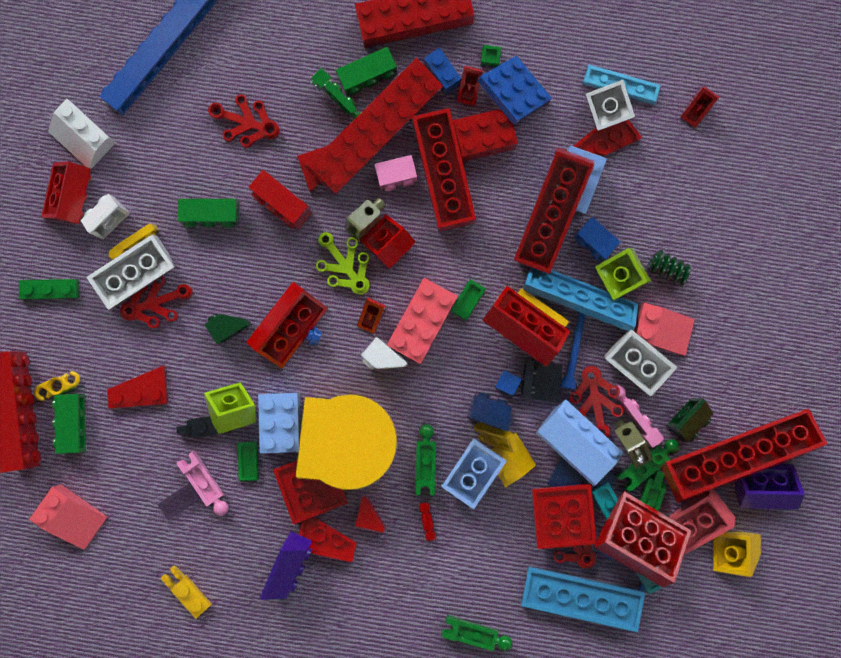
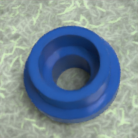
(313, 336)

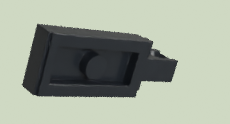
(199, 428)

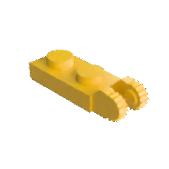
(133, 240)
(496, 437)
(187, 592)

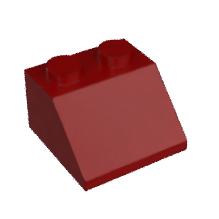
(387, 241)

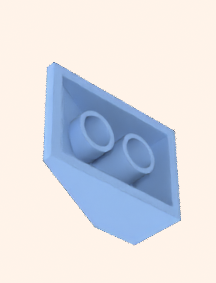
(474, 473)

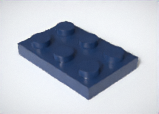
(566, 475)

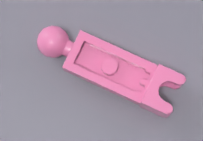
(650, 434)
(203, 483)

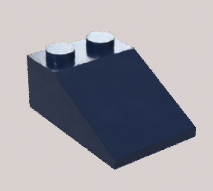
(489, 411)

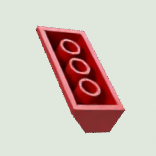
(286, 325)
(526, 326)

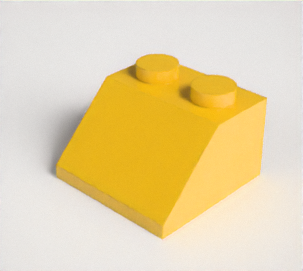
(517, 463)

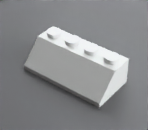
(131, 271)

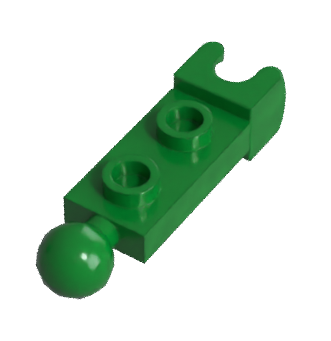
(321, 81)
(659, 456)
(425, 460)
(475, 634)

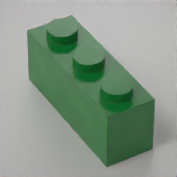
(367, 71)
(208, 212)
(69, 423)

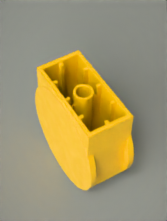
(345, 441)

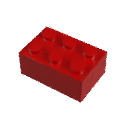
(484, 134)
(279, 200)

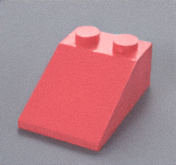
(664, 328)
(68, 517)
(705, 517)

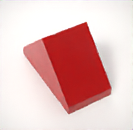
(469, 86)
(699, 106)
(371, 315)
(368, 517)

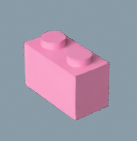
(396, 173)

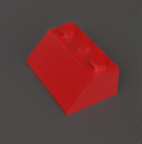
(66, 192)

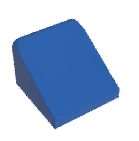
(508, 383)

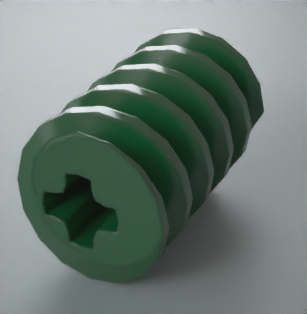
(670, 267)

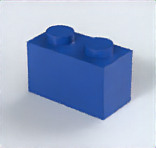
(443, 71)
(596, 239)

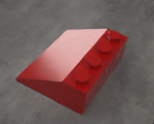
(644, 540)

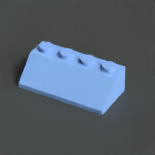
(579, 442)

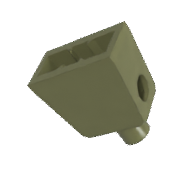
(364, 218)
(633, 443)

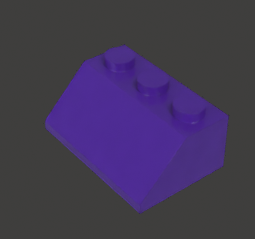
(771, 489)
(287, 567)

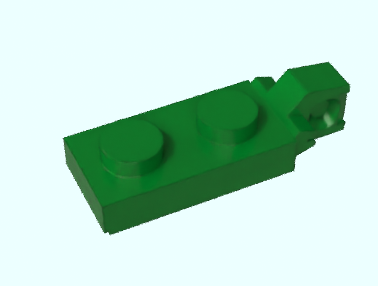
(654, 491)

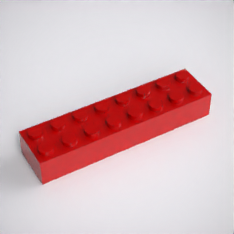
(374, 126)
(743, 455)

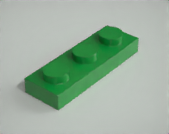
(49, 289)

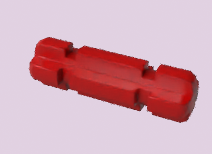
(427, 521)

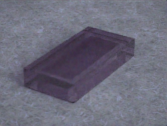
(179, 501)

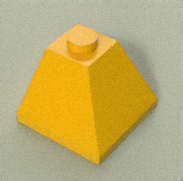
(736, 553)

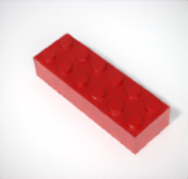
(404, 19)
(443, 169)
(554, 210)
(17, 417)

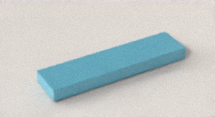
(635, 87)

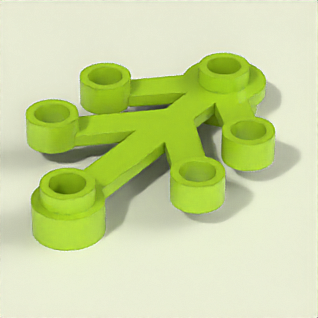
(345, 266)

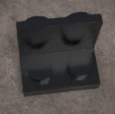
(541, 381)

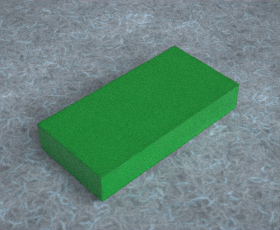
(468, 300)
(248, 461)

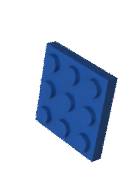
(514, 89)

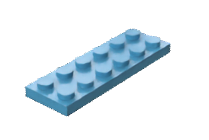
(582, 298)
(583, 599)

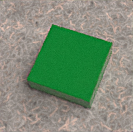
(490, 56)

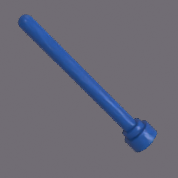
(569, 380)

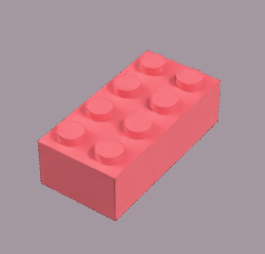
(422, 320)

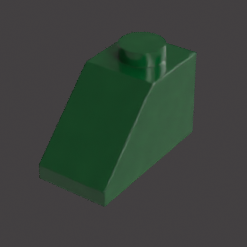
(225, 327)

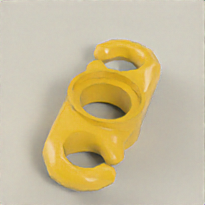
(48, 386)

